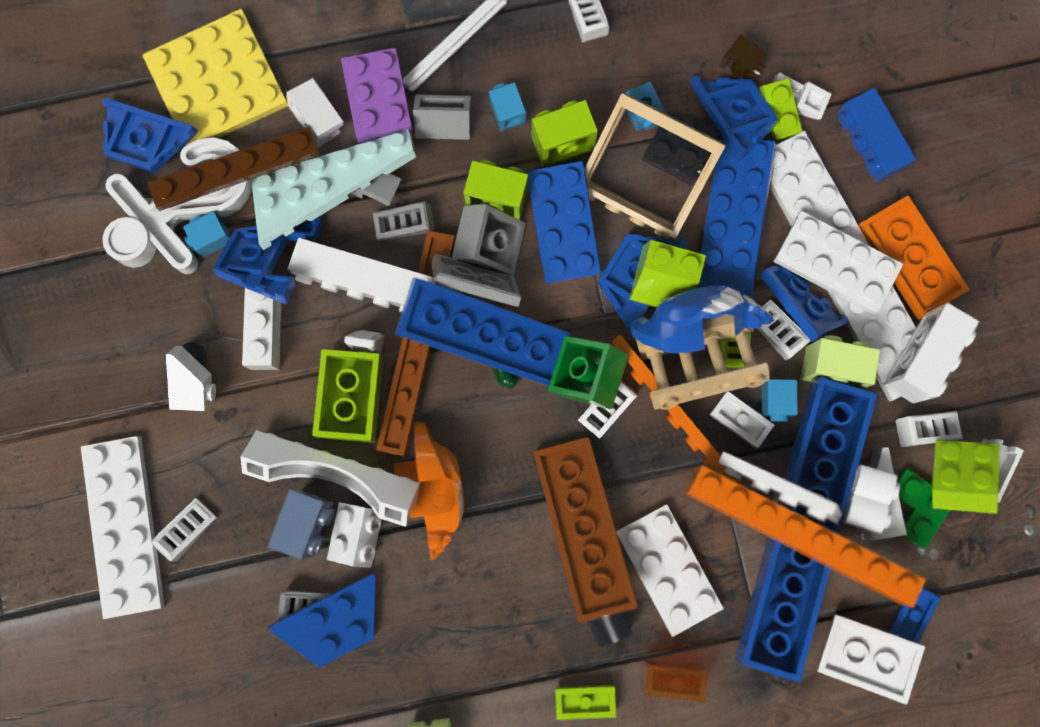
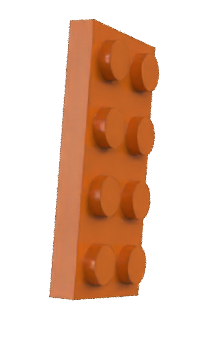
(927, 272)

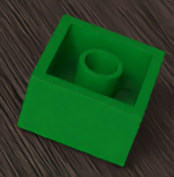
(588, 372)

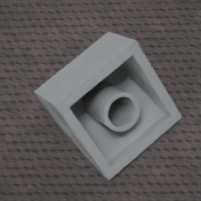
(489, 238)

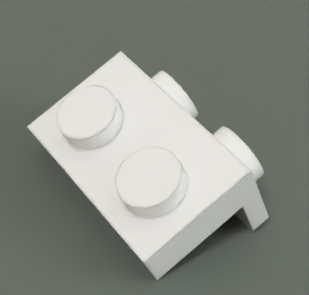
(354, 536)

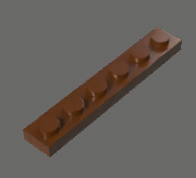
(233, 169)

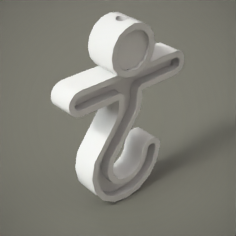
(137, 237)

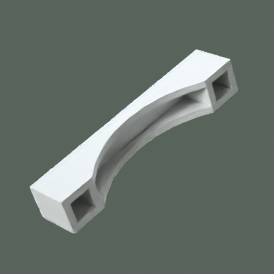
(276, 459)

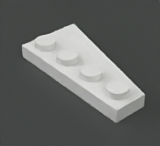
(788, 492)

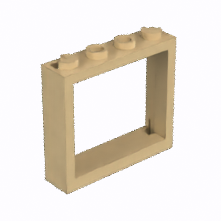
(617, 203)

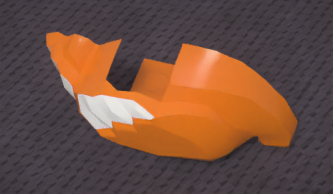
(439, 490)

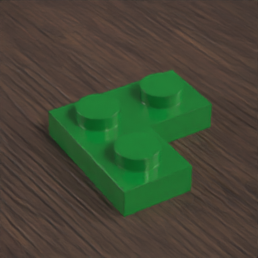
(923, 519)

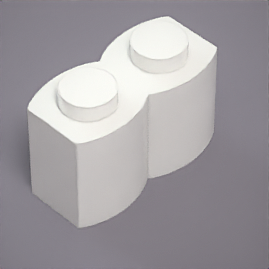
(871, 499)

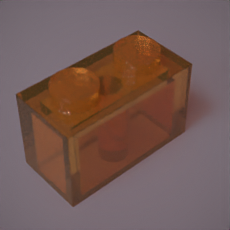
(674, 681)

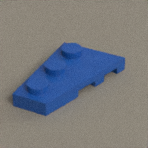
(808, 311)

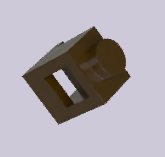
(744, 59)

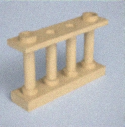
(714, 330)

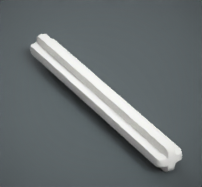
(452, 43)

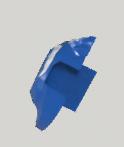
(679, 319)

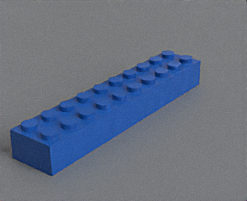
(789, 583)

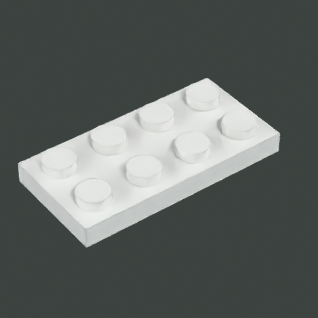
(838, 263)
(669, 570)

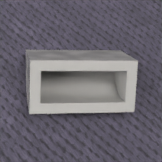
(442, 117)

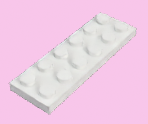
(122, 527)

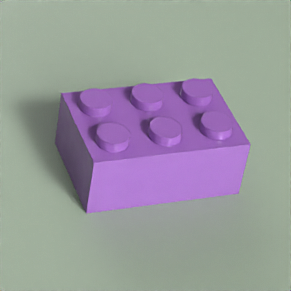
(376, 95)

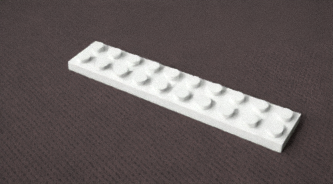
(805, 185)

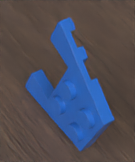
(251, 266)

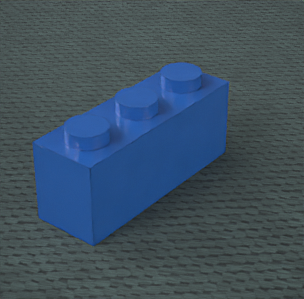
(875, 135)

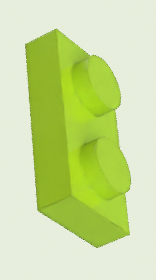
(782, 102)
(585, 702)

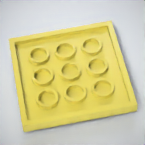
(216, 78)

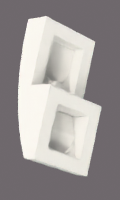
(809, 99)

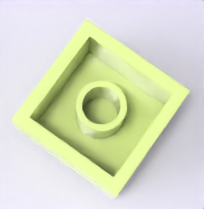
(841, 362)

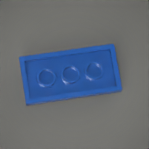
(564, 222)

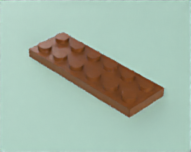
(584, 531)

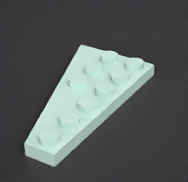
(321, 183)

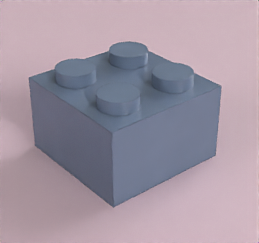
(301, 524)

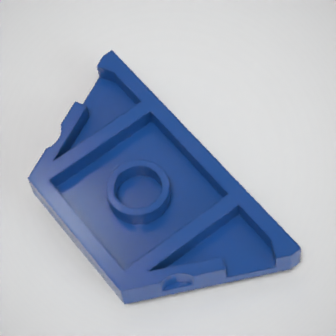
(736, 111)
(142, 136)
(620, 273)
(331, 623)

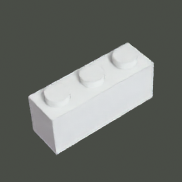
(261, 332)

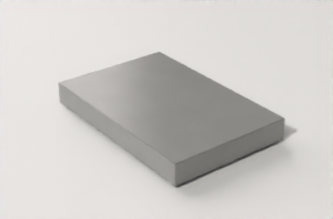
(475, 280)

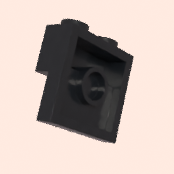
(677, 155)

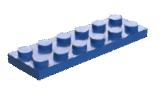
(736, 218)
(480, 331)

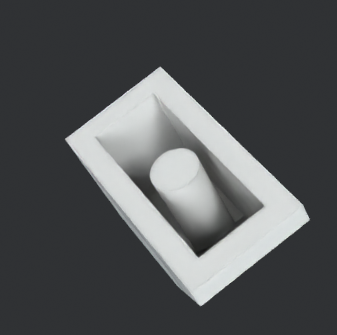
(188, 382)

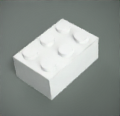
(932, 354)

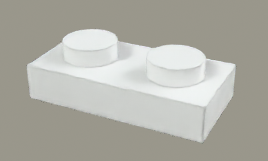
(741, 419)

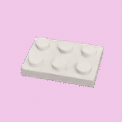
(870, 658)

